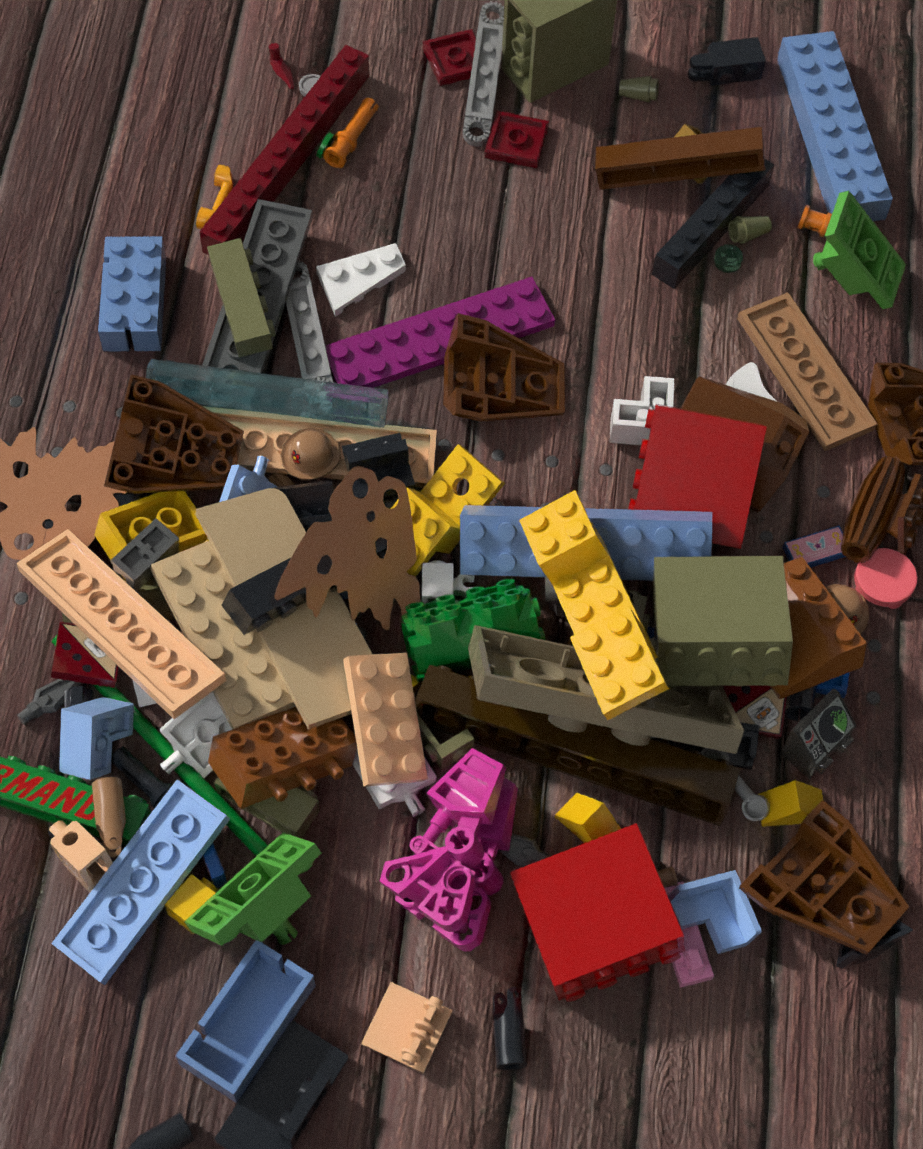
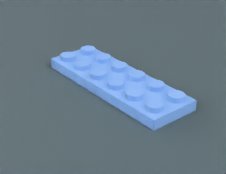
(140, 881)

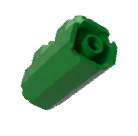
(442, 629)

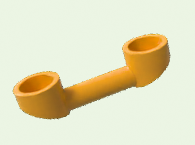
(222, 179)

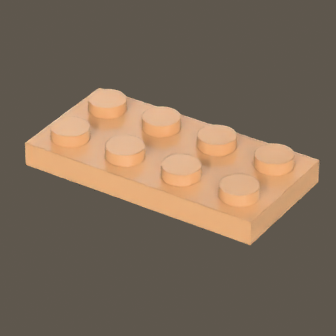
(385, 719)

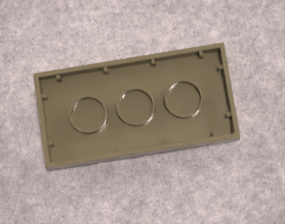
(551, 681)

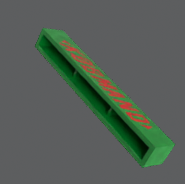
(56, 798)

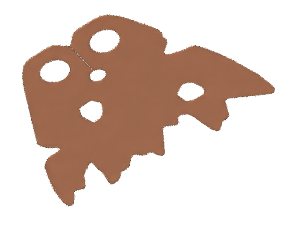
(48, 488)
(352, 548)

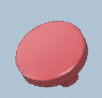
(886, 578)

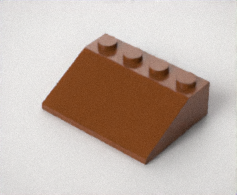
(821, 633)

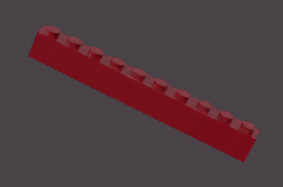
(288, 147)

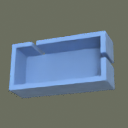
(132, 293)
(246, 1021)

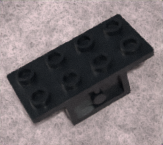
(283, 1092)

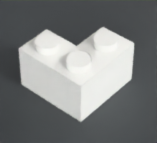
(630, 416)

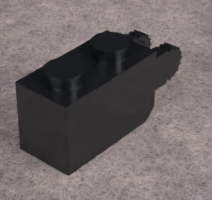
(729, 62)

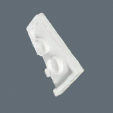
(356, 275)

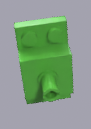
(860, 253)
(259, 895)

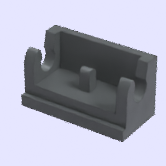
(148, 547)

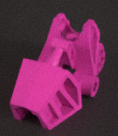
(442, 880)

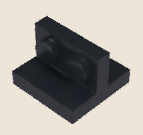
(384, 457)
(310, 501)

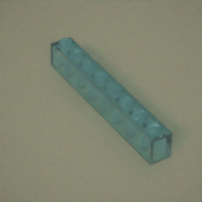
(273, 393)

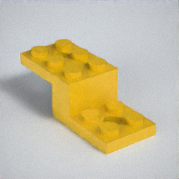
(439, 506)

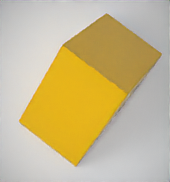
(790, 803)
(587, 818)

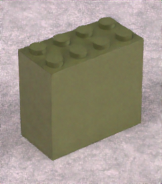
(555, 42)
(722, 620)

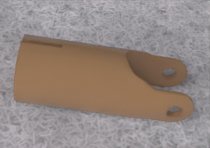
(109, 812)

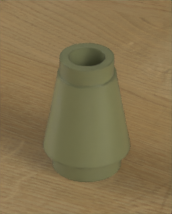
(640, 88)
(748, 227)

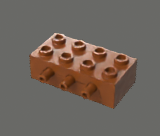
(280, 755)

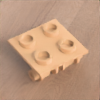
(407, 1027)

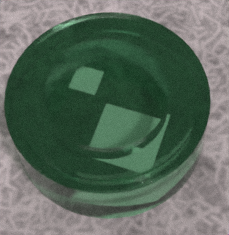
(728, 258)

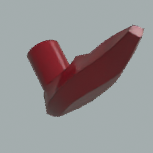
(280, 66)

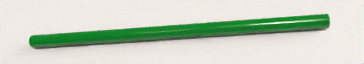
(187, 772)

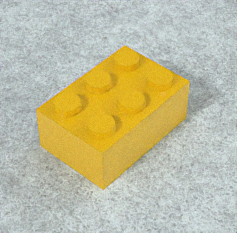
(173, 509)

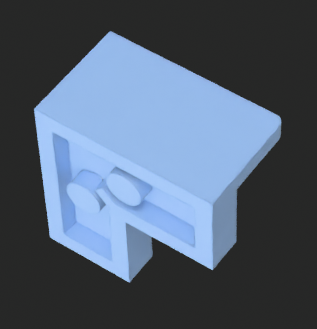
(89, 734)
(720, 906)

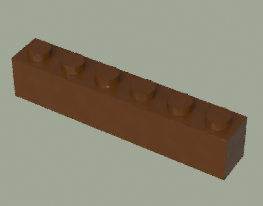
(680, 158)

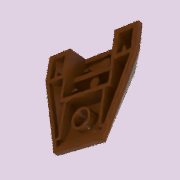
(499, 375)
(829, 883)

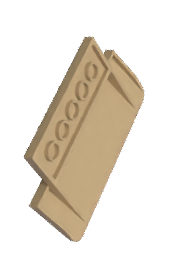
(295, 656)

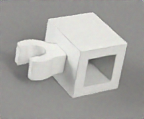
(438, 581)

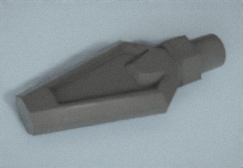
(46, 700)
(523, 851)

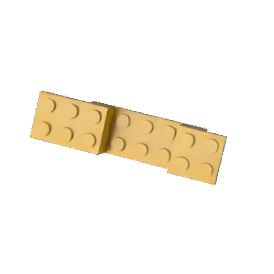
(597, 606)

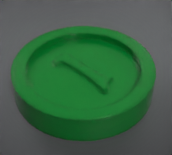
(325, 143)

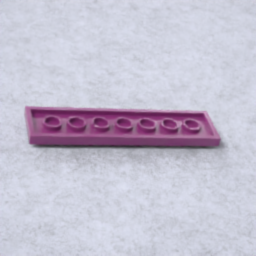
(422, 339)

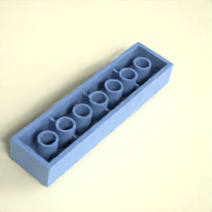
(833, 122)
(497, 546)

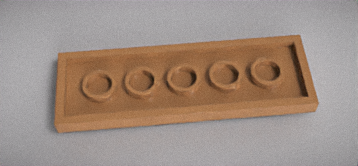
(807, 371)

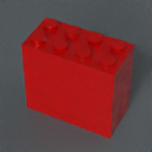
(700, 466)
(599, 913)

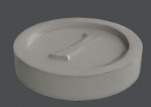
(307, 83)

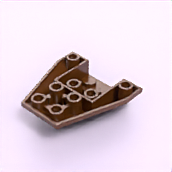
(898, 410)
(783, 436)
(169, 442)

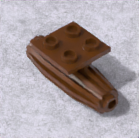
(883, 509)

